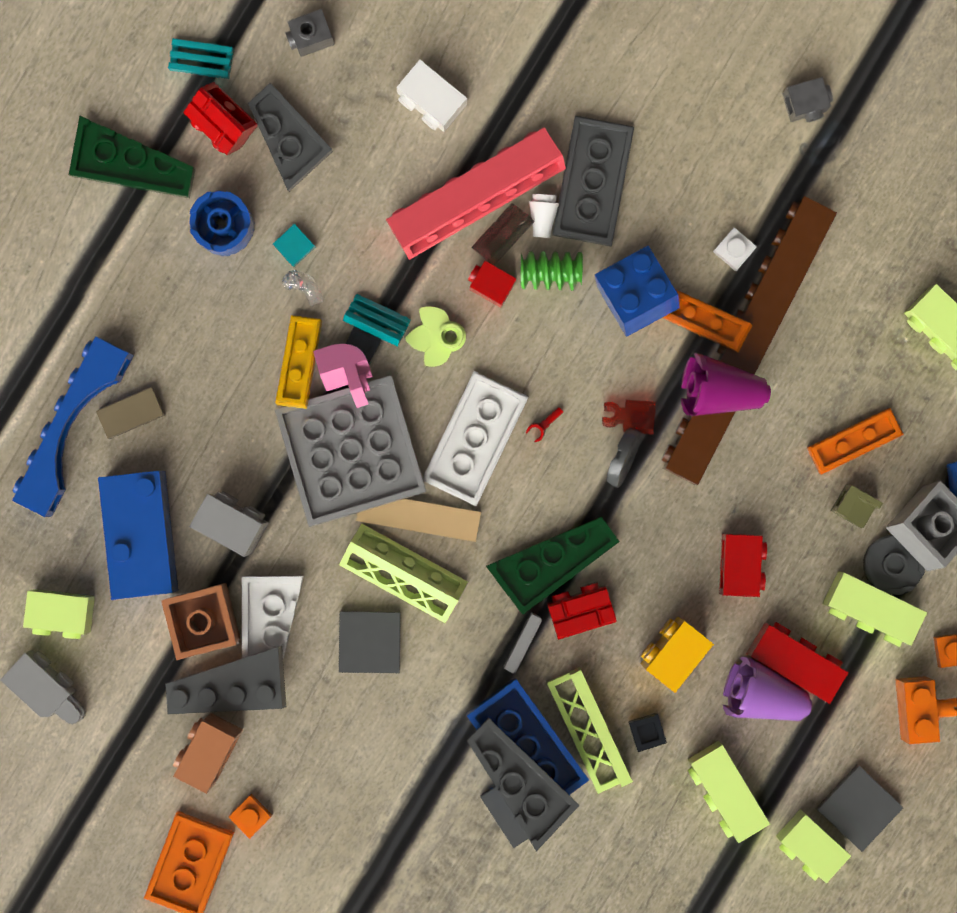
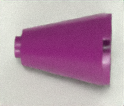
(721, 388)

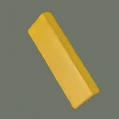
(298, 362)

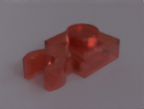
(634, 415)

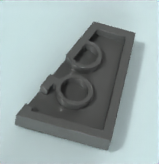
(291, 140)

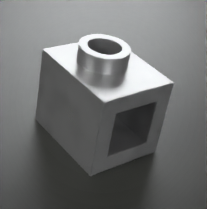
(309, 33)
(808, 100)

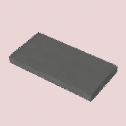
(593, 181)

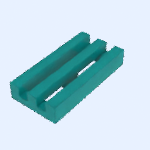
(175, 54)
(379, 317)

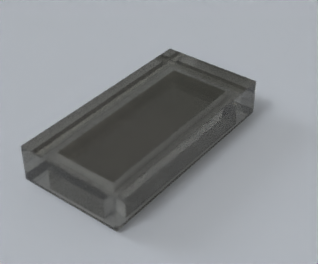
(502, 234)

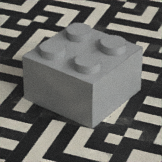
(229, 523)
(928, 526)

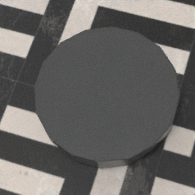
(625, 456)
(891, 566)

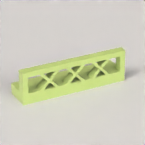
(406, 569)
(602, 731)

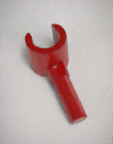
(544, 424)

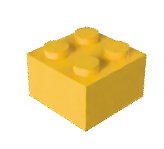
(675, 653)

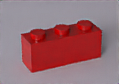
(798, 661)

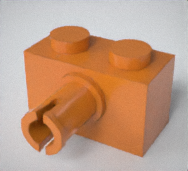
(921, 710)

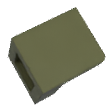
(855, 506)

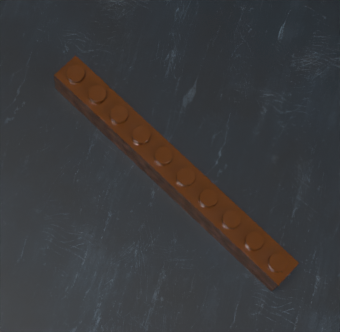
(765, 311)

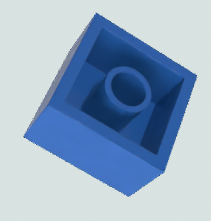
(637, 291)

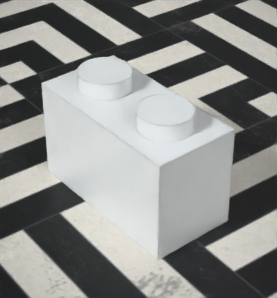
(431, 96)

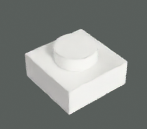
(735, 249)

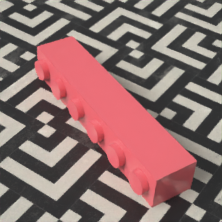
(476, 193)

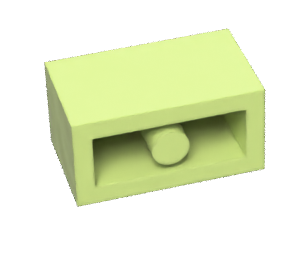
(58, 612)
(812, 846)

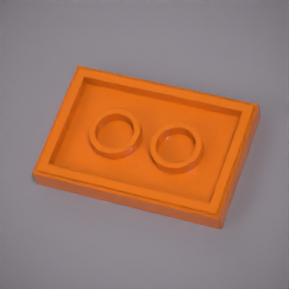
(188, 864)

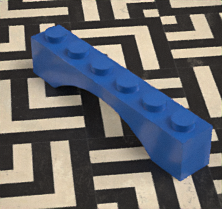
(44, 482)

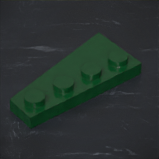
(117, 160)
(549, 564)

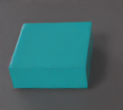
(294, 245)

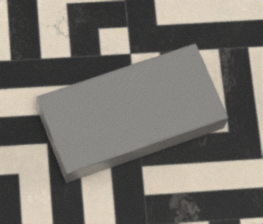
(522, 642)

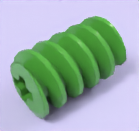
(551, 270)

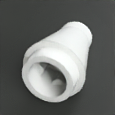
(543, 212)

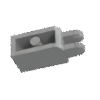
(44, 688)

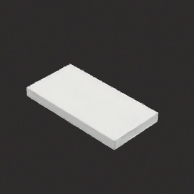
(475, 438)

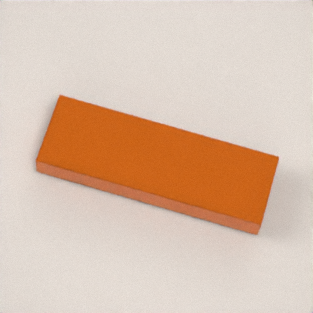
(710, 322)
(855, 441)

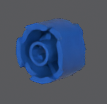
(204, 228)

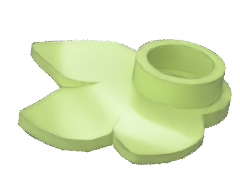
(431, 336)

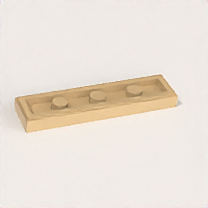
(425, 518)

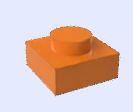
(946, 650)
(250, 816)

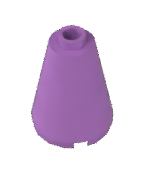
(763, 694)

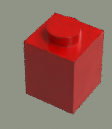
(491, 283)

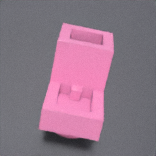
(344, 366)

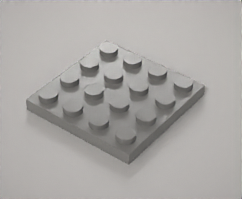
(350, 455)

